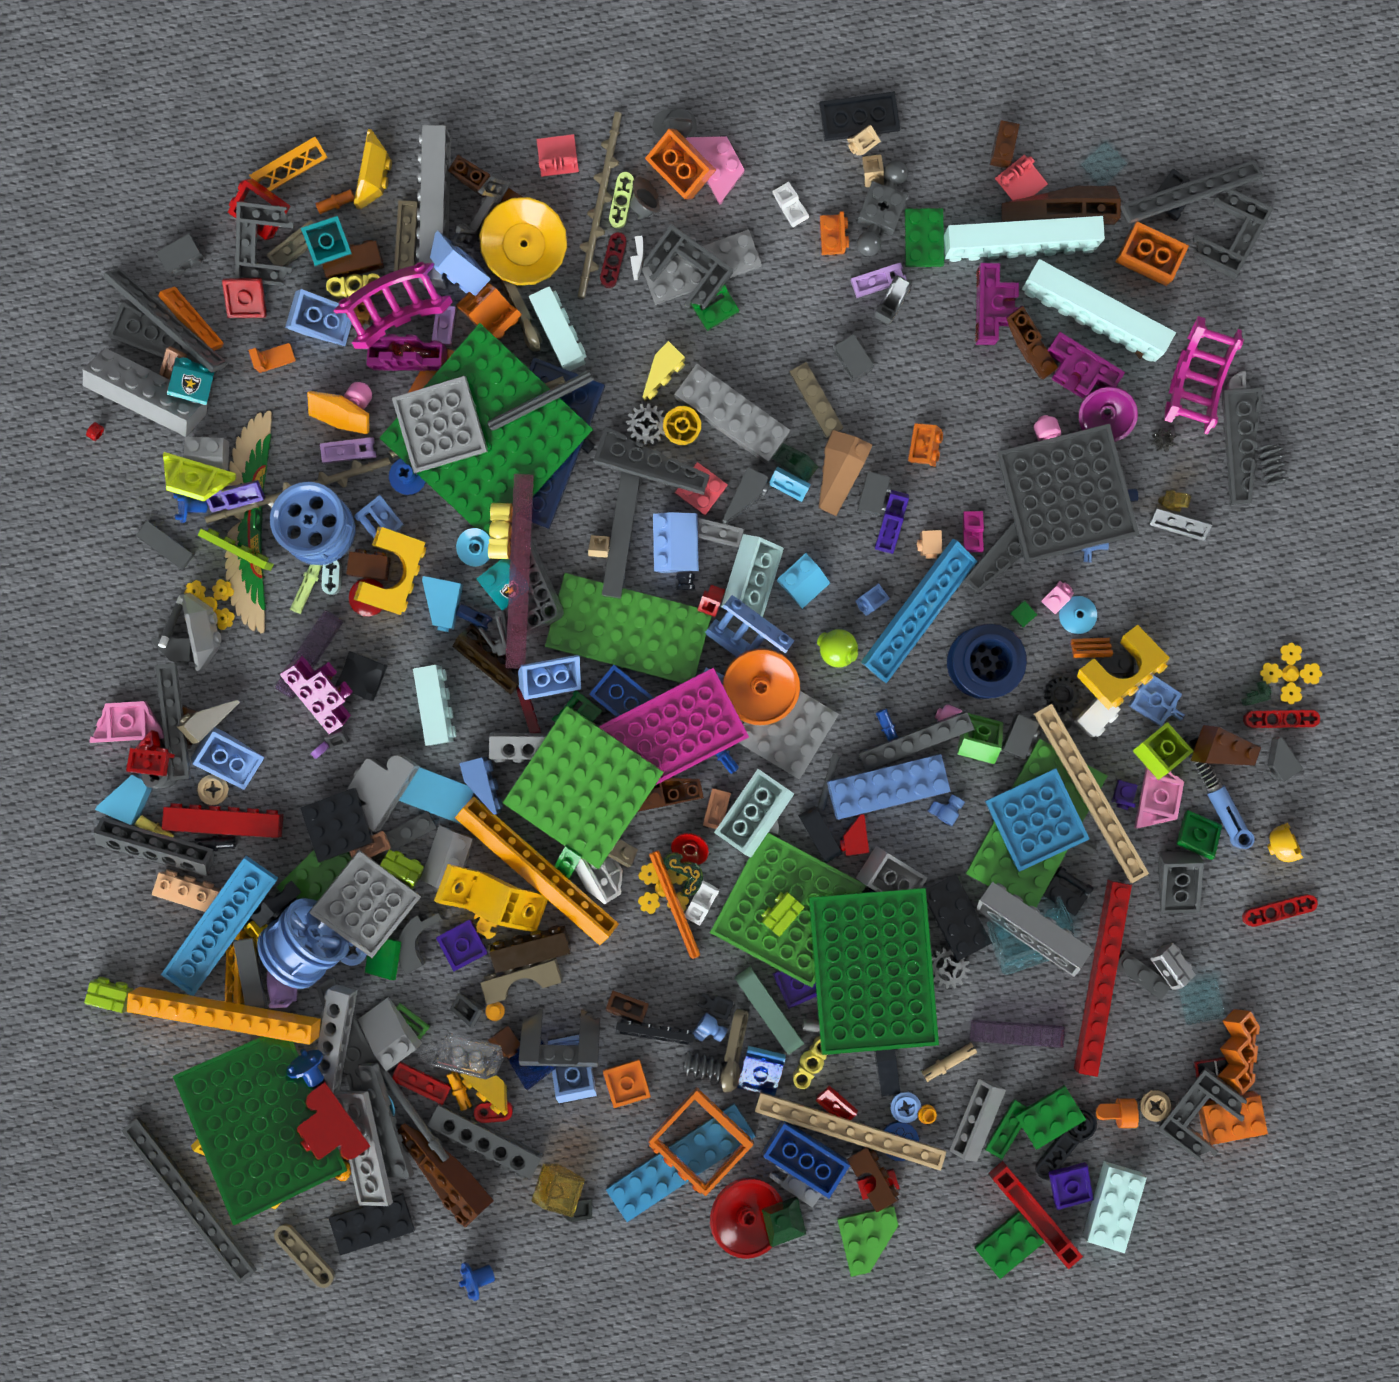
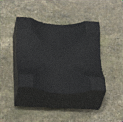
(362, 675)
(273, 907)

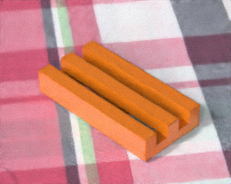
(1092, 646)

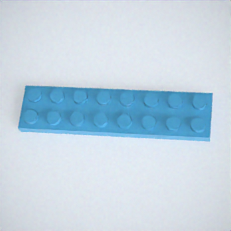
(919, 611)
(219, 926)
(656, 1179)

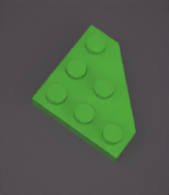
(866, 1237)

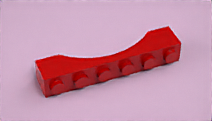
(1035, 1214)

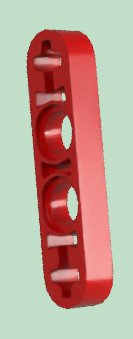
(1281, 721)
(1280, 913)

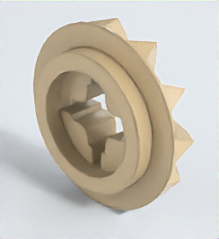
(208, 797)
(1164, 1105)

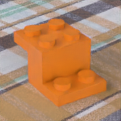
(490, 310)

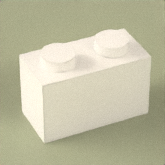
(1095, 717)

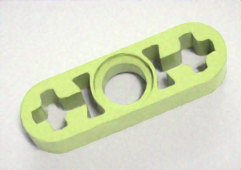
(624, 214)

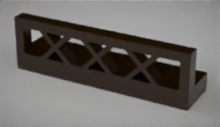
(484, 660)

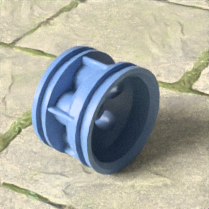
(335, 539)

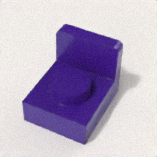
(1124, 794)

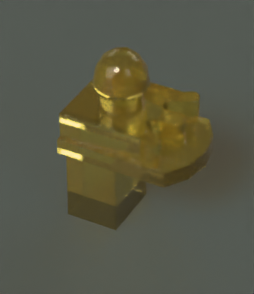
(1174, 500)

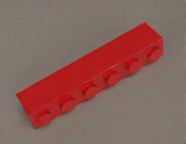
(222, 821)

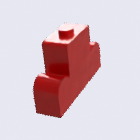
(330, 1127)

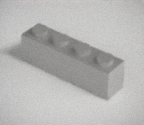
(977, 1120)

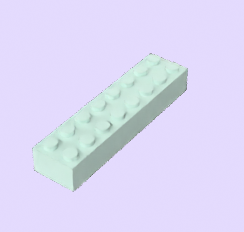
(1023, 238)
(1098, 311)

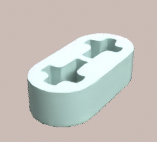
(336, 578)

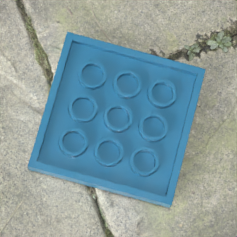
(1037, 820)

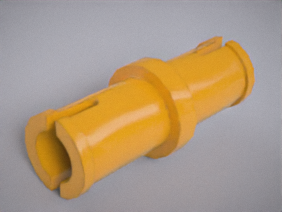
(459, 1090)

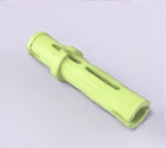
(305, 588)

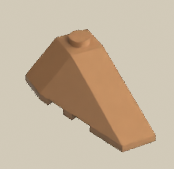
(842, 465)

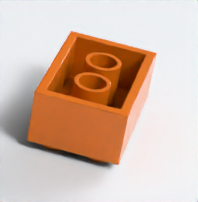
(680, 164)
(1151, 253)
(1222, 1127)

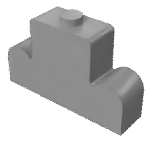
(382, 787)

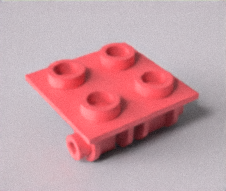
(557, 155)
(1021, 179)

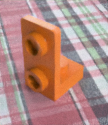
(272, 357)

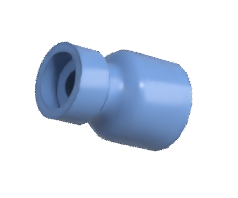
(949, 812)
(709, 1026)

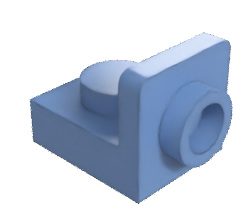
(872, 599)

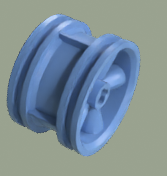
(287, 942)

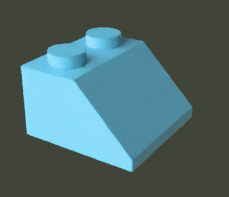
(803, 580)

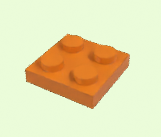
(626, 1083)

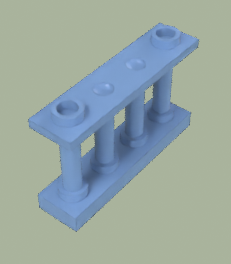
(733, 641)

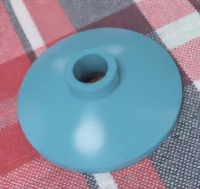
(466, 547)
(1069, 618)

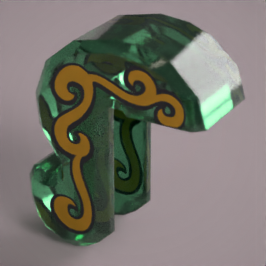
(686, 868)

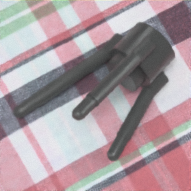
(501, 644)

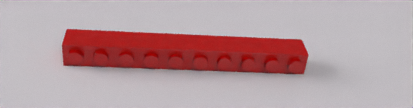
(1102, 978)

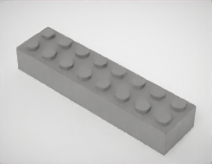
(433, 195)

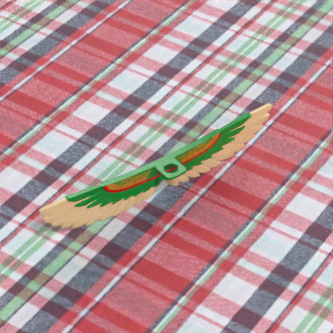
(246, 578)

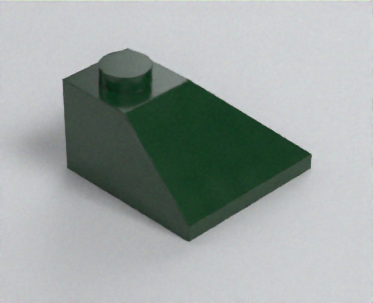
(784, 1221)

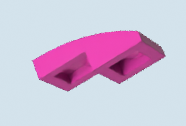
(973, 531)

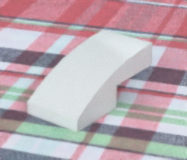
(790, 204)
(637, 261)
(701, 903)

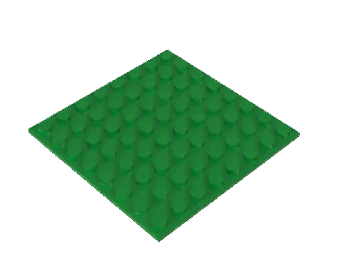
(528, 445)

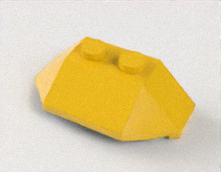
(373, 172)

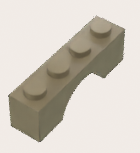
(544, 973)

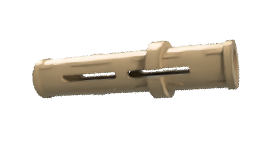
(948, 1062)

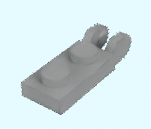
(797, 1187)

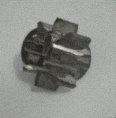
(1168, 439)

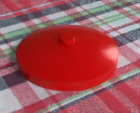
(739, 1220)

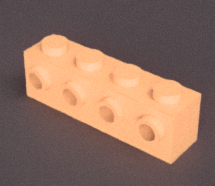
(185, 890)

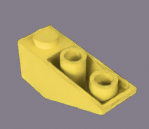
(665, 363)

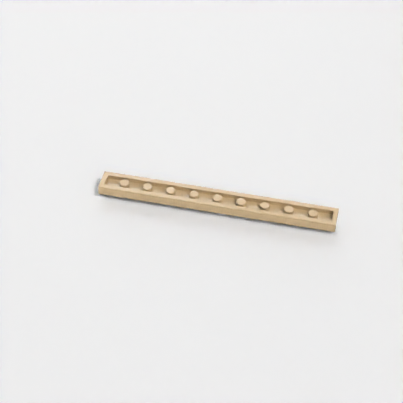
(1091, 793)
(850, 1131)

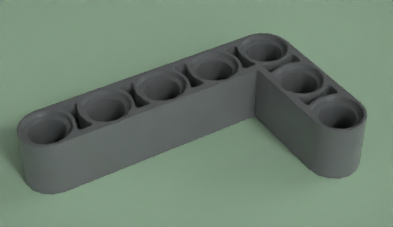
(537, 588)

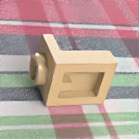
(863, 141)
(873, 169)
(599, 546)

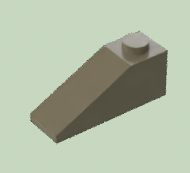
(199, 724)

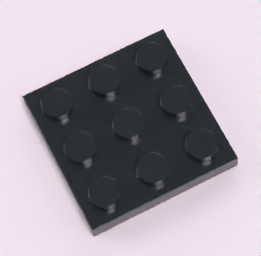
(337, 825)

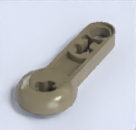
(531, 334)
(731, 1072)

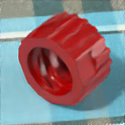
(95, 431)

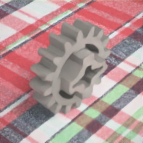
(638, 424)
(939, 969)

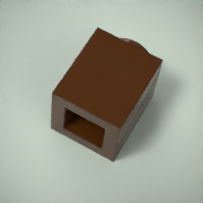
(506, 1040)

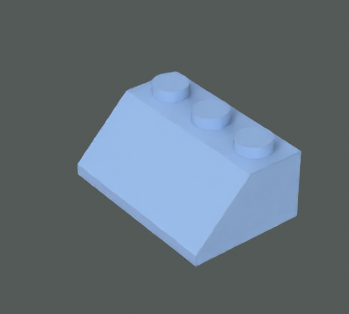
(457, 265)
(675, 542)
(550, 677)

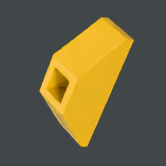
(492, 1089)

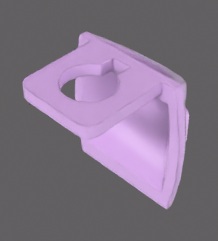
(280, 992)

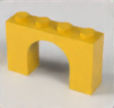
(409, 552)
(1112, 690)

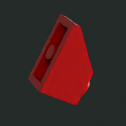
(855, 837)

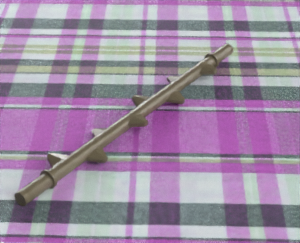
(596, 213)
(341, 478)

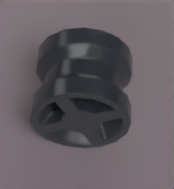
(685, 581)

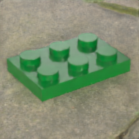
(924, 237)
(1050, 1117)
(1009, 1244)

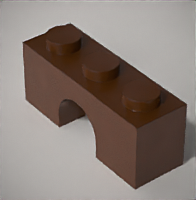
(884, 1192)

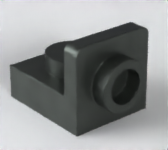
(583, 1210)

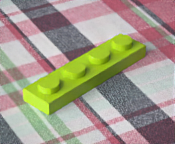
(229, 544)

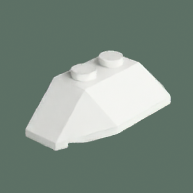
(602, 882)

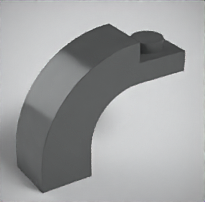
(410, 957)

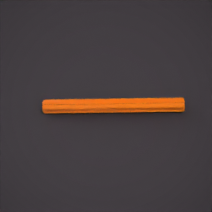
(674, 904)

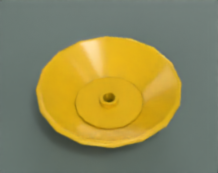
(517, 222)

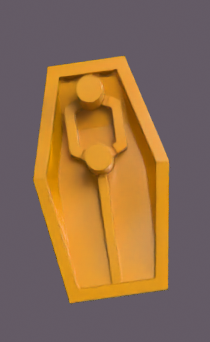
(338, 412)

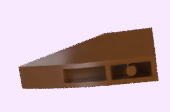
(1066, 203)
(673, 792)
(449, 1179)

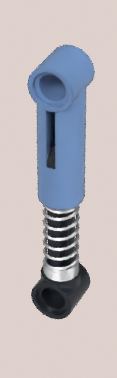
(1223, 803)

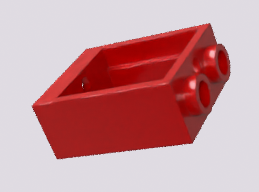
(244, 187)

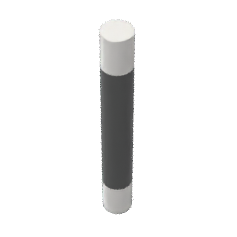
(171, 623)

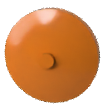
(762, 686)

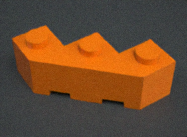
(1240, 1050)

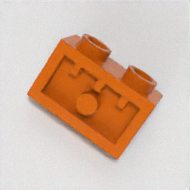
(833, 234)
(925, 444)

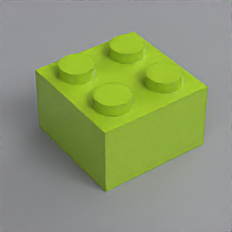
(1163, 751)

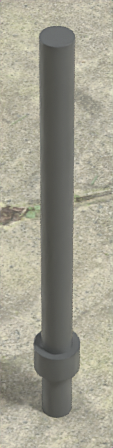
(434, 1143)

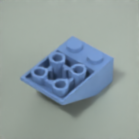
(479, 779)

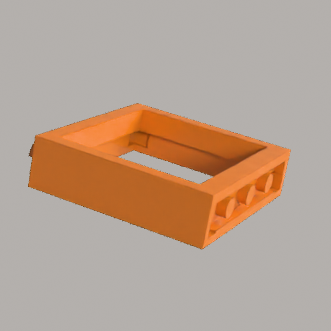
(683, 1170)

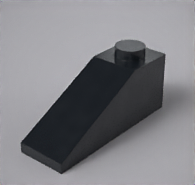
(887, 1072)

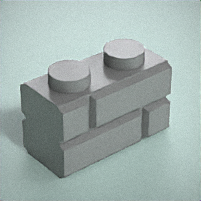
(1173, 966)

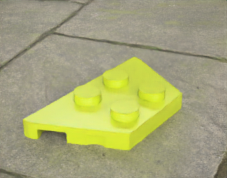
(194, 478)

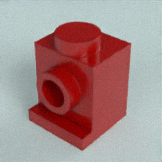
(711, 600)

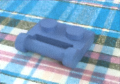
(381, 513)

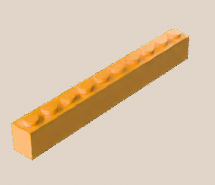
(537, 870)
(224, 1015)

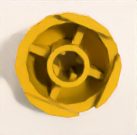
(682, 425)
(1284, 844)

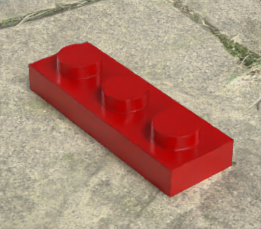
(421, 1083)

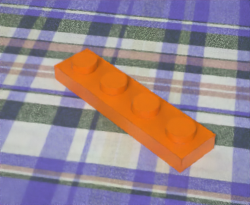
(189, 317)

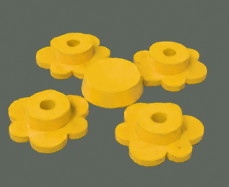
(218, 595)
(1291, 673)
(653, 878)

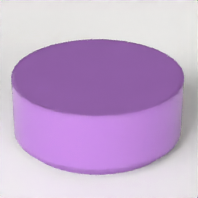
(320, 750)

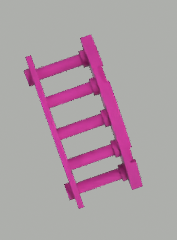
(435, 305)
(1183, 372)

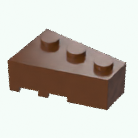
(1223, 747)

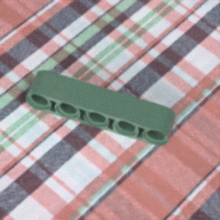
(769, 1010)

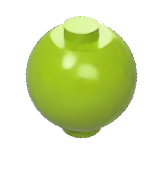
(838, 648)

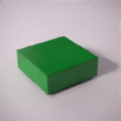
(1023, 614)

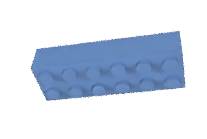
(888, 786)

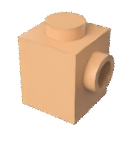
(930, 544)

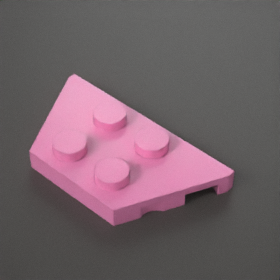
(723, 158)
(125, 722)
(1159, 799)

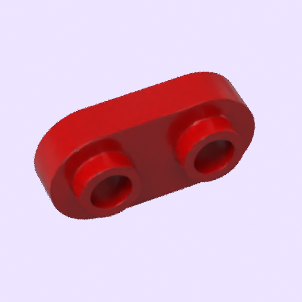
(491, 1116)

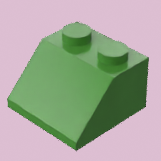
(984, 741)

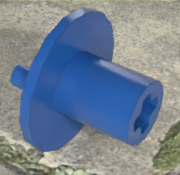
(404, 479)
(189, 505)
(306, 1067)
(475, 1279)

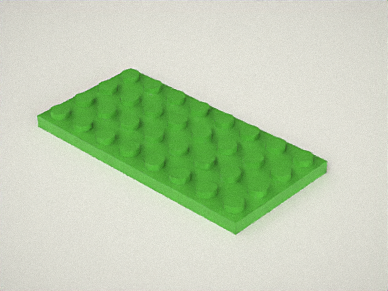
(629, 632)
(993, 860)

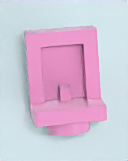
(1058, 597)

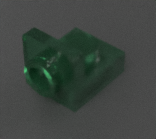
(1255, 697)

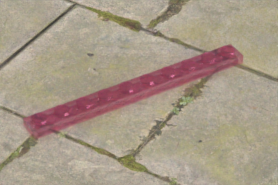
(519, 570)

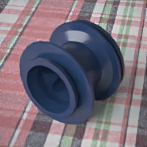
(1010, 654)

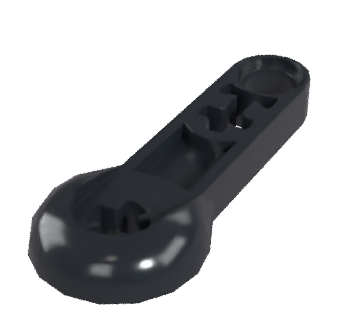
(1066, 1143)

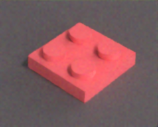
(713, 491)

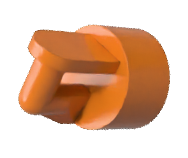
(1125, 1111)

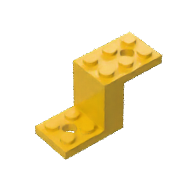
(491, 898)

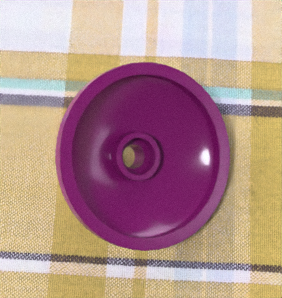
(1122, 414)

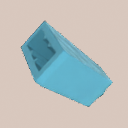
(443, 601)
(127, 800)

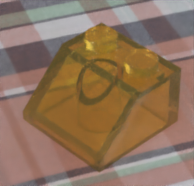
(558, 1189)

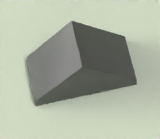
(467, 1009)

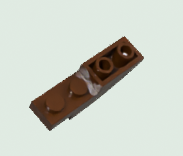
(474, 177)
(1030, 344)

